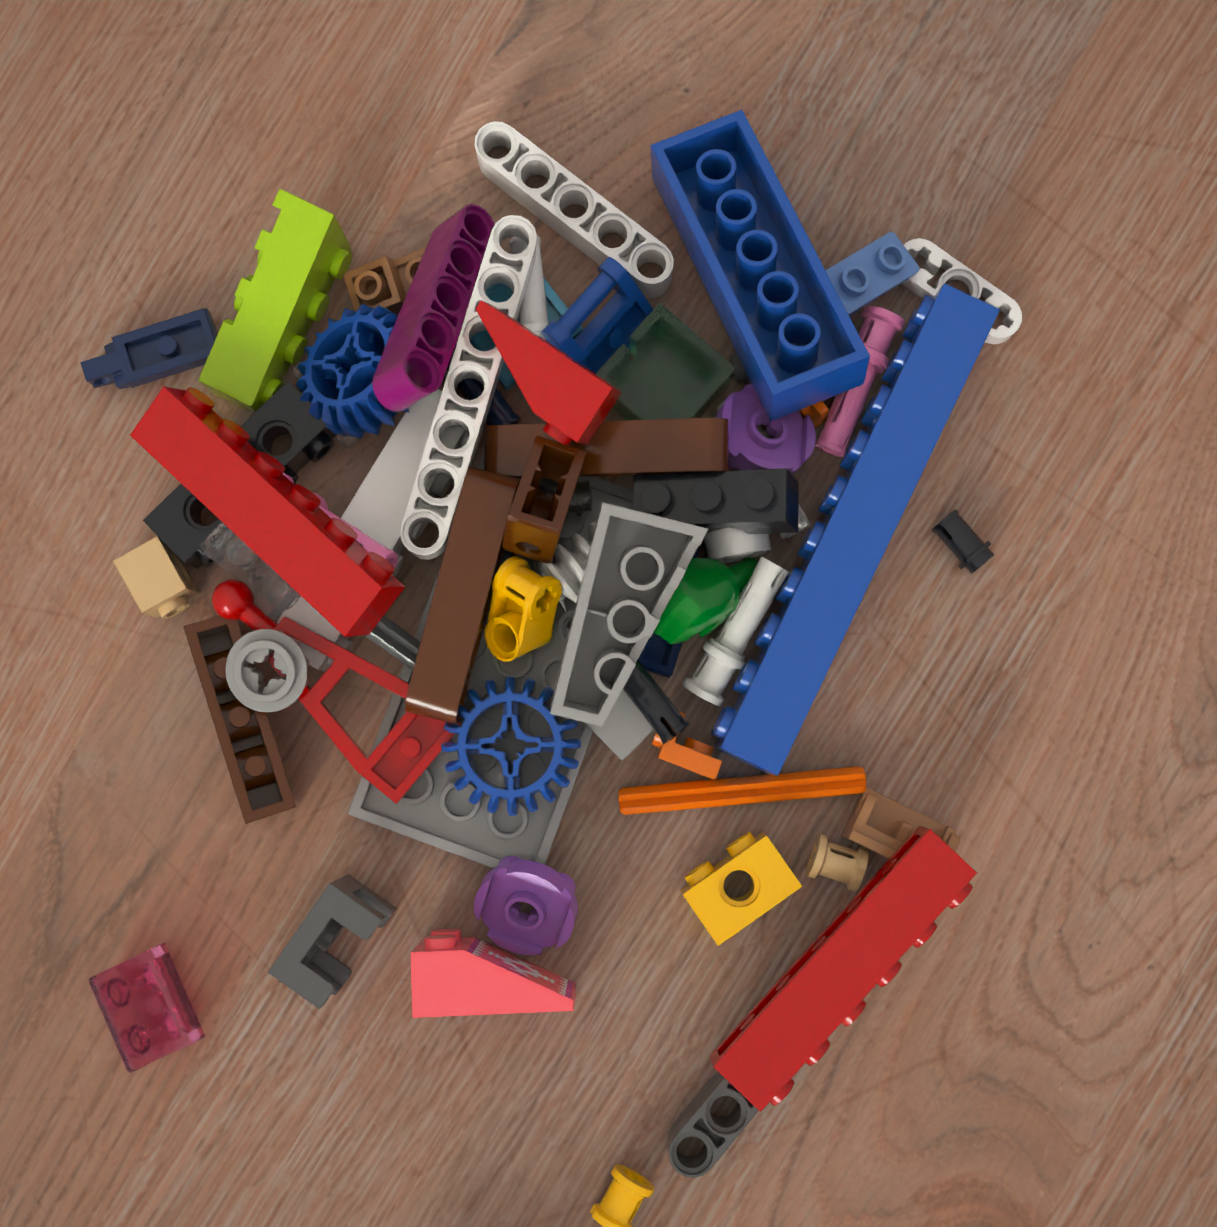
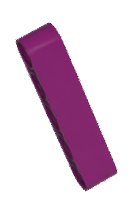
(433, 310)

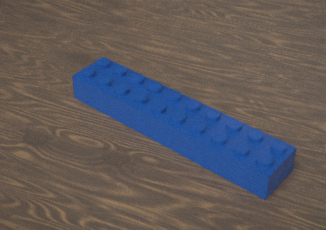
(857, 527)

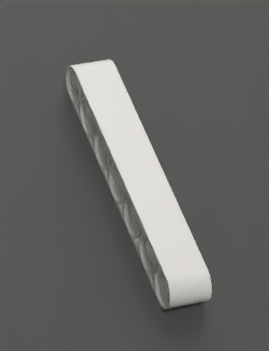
(466, 363)

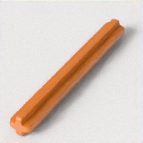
(742, 790)

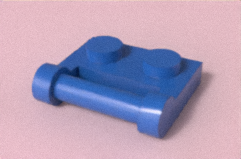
(609, 327)

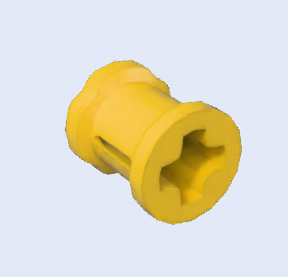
(622, 1198)

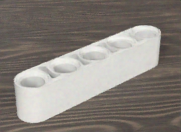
(566, 189)

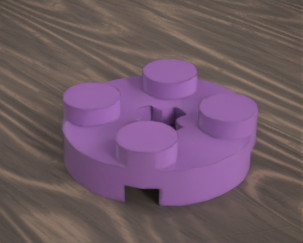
(752, 451)
(535, 884)

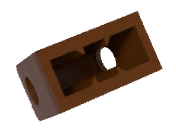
(537, 516)

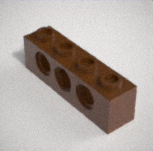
(242, 732)

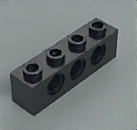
(179, 514)

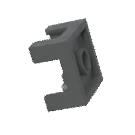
(304, 960)

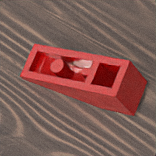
(552, 382)

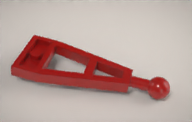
(405, 749)

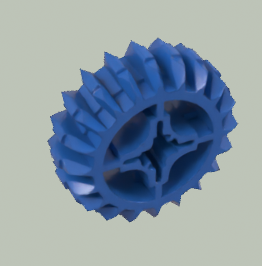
(342, 370)
(466, 746)

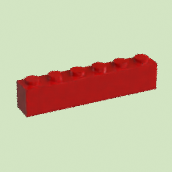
(268, 511)
(842, 968)

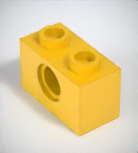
(770, 884)

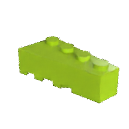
(277, 303)

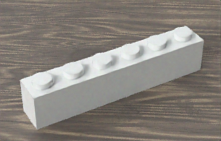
(381, 506)

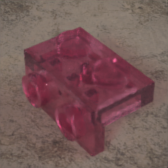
(146, 1008)

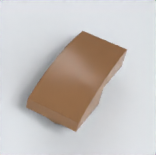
(383, 281)

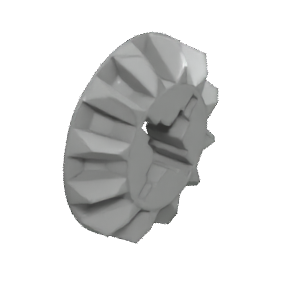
(247, 681)

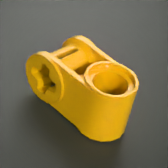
(523, 613)

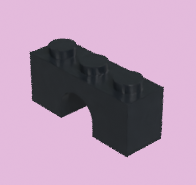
(742, 499)

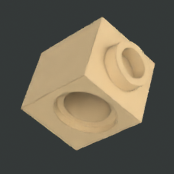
(156, 579)

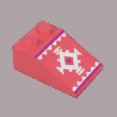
(475, 978)

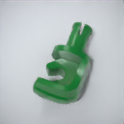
(704, 598)

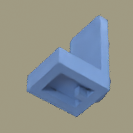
(872, 272)

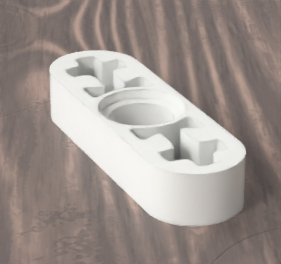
(977, 285)

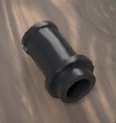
(963, 542)

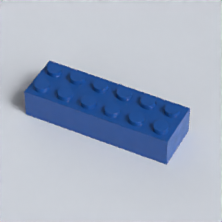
(758, 266)

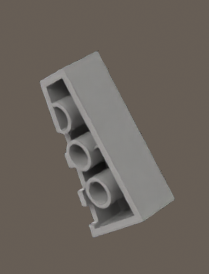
(622, 594)

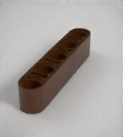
(621, 447)
(461, 596)

